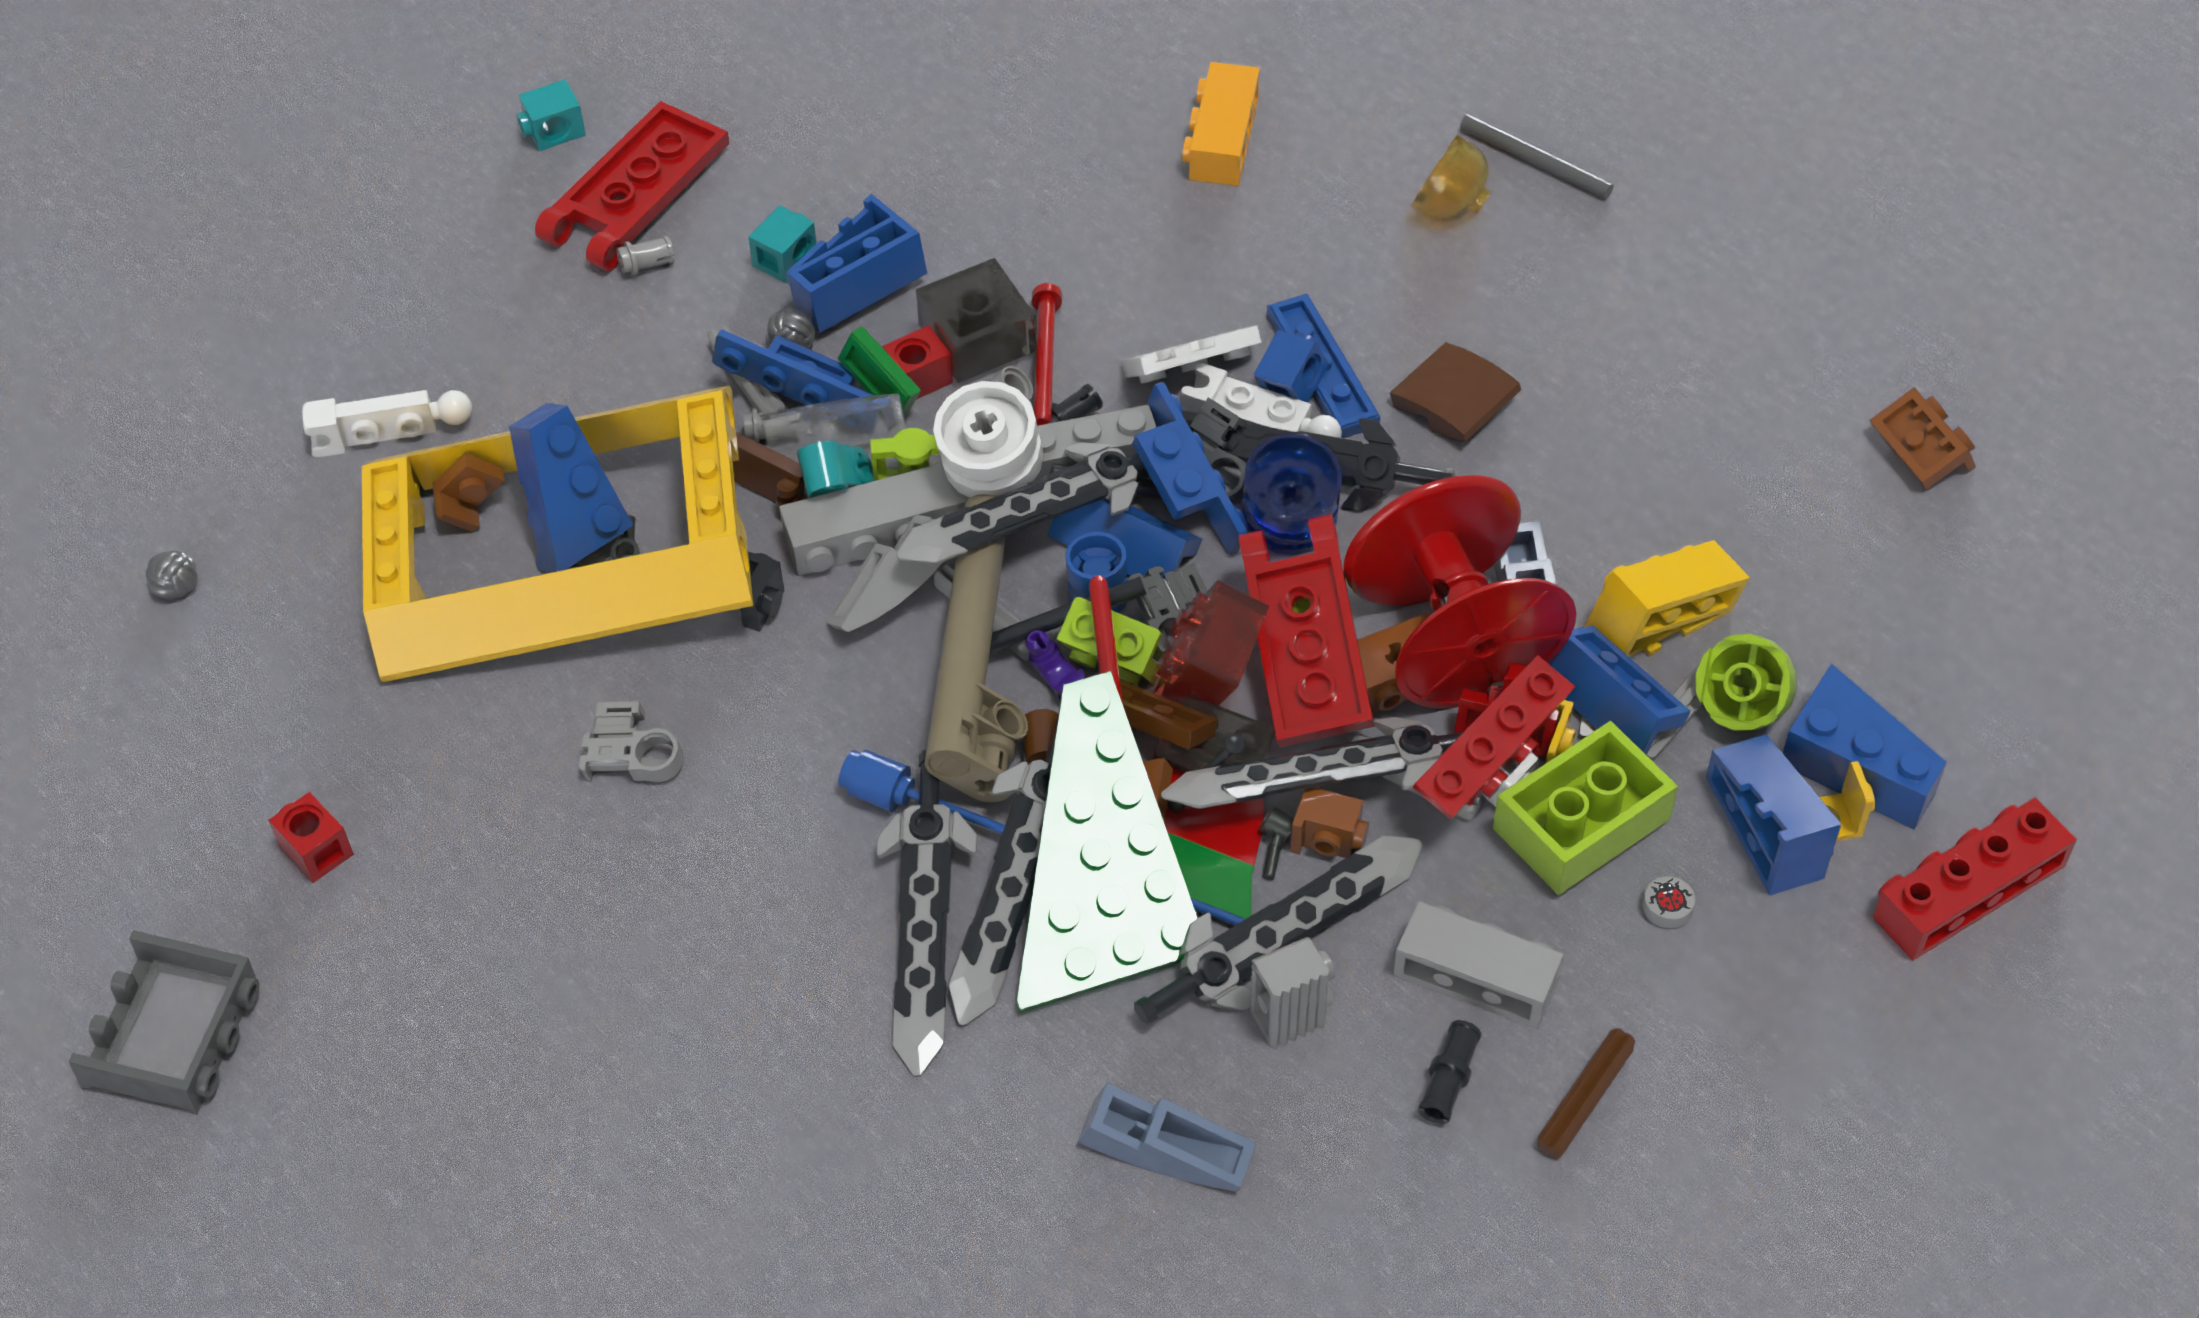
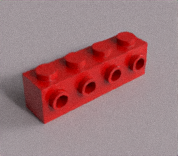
(1973, 877)

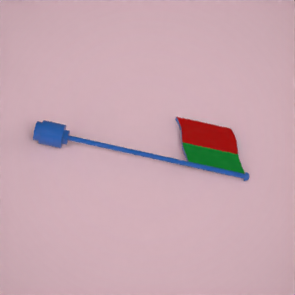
(1211, 843)

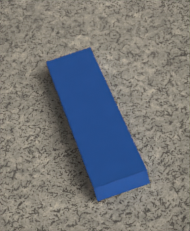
(1339, 389)

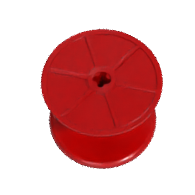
(1439, 546)

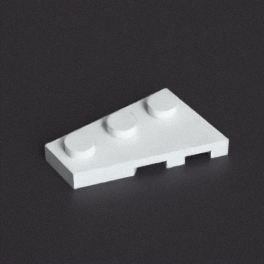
(1230, 344)

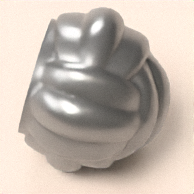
(792, 325)
(171, 575)

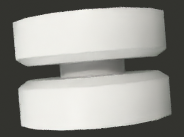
(988, 439)

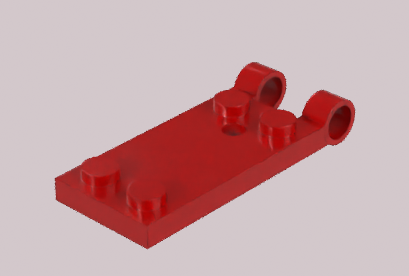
(646, 170)
(1313, 655)

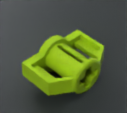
(910, 448)

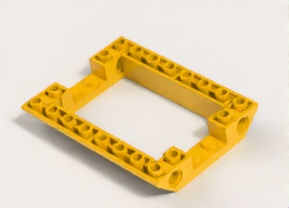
(566, 606)

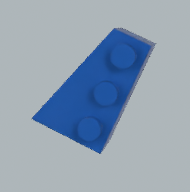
(857, 266)
(565, 488)
(1849, 726)
(1773, 813)

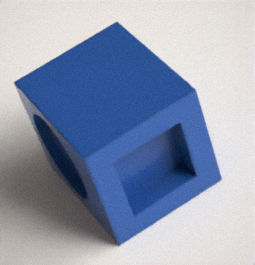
(1292, 365)

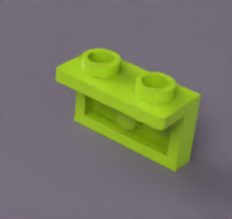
(1133, 642)

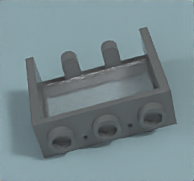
(169, 1023)

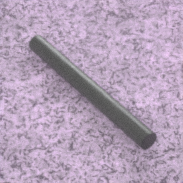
(1536, 156)

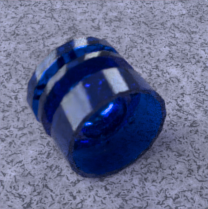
(1285, 486)

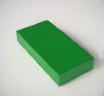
(876, 369)

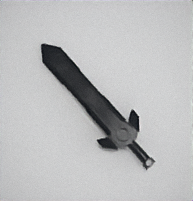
(1370, 466)

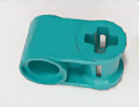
(833, 467)

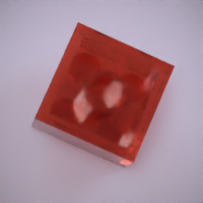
(1210, 645)

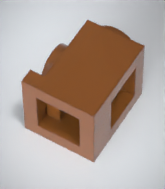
(1328, 824)

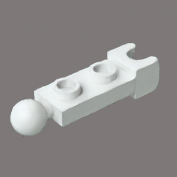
(1254, 403)
(379, 419)

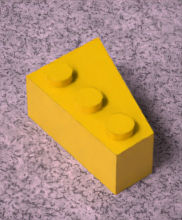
(1667, 596)

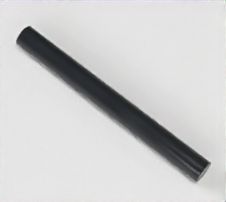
(1055, 618)

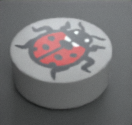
(1668, 902)

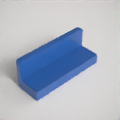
(1146, 538)
(1616, 689)

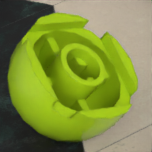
(1746, 682)

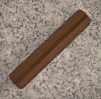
(1585, 1093)

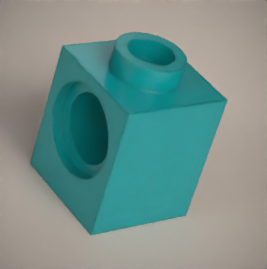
(550, 115)
(781, 242)

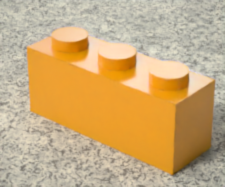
(1222, 123)

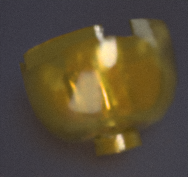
(1455, 183)

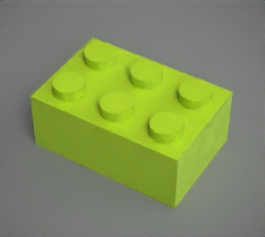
(1584, 807)

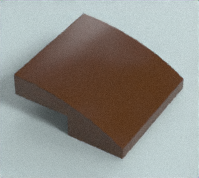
(1455, 391)

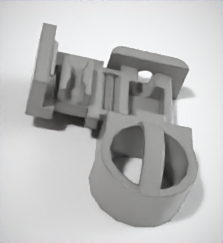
(616, 737)

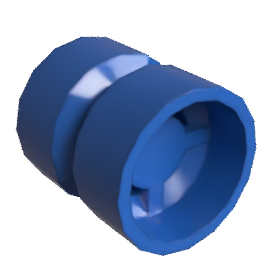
(1095, 556)

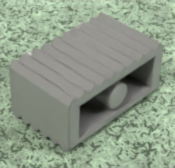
(1291, 991)

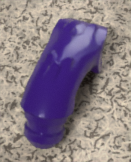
(1050, 662)

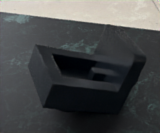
(766, 591)

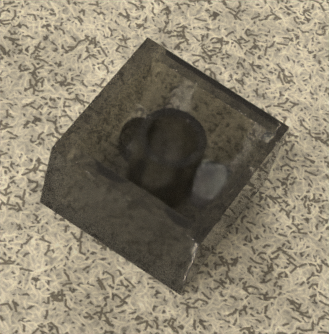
(978, 318)

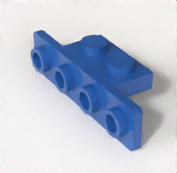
(786, 369)
(1183, 473)

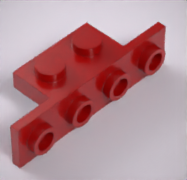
(1495, 740)

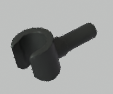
(627, 544)
(1278, 826)

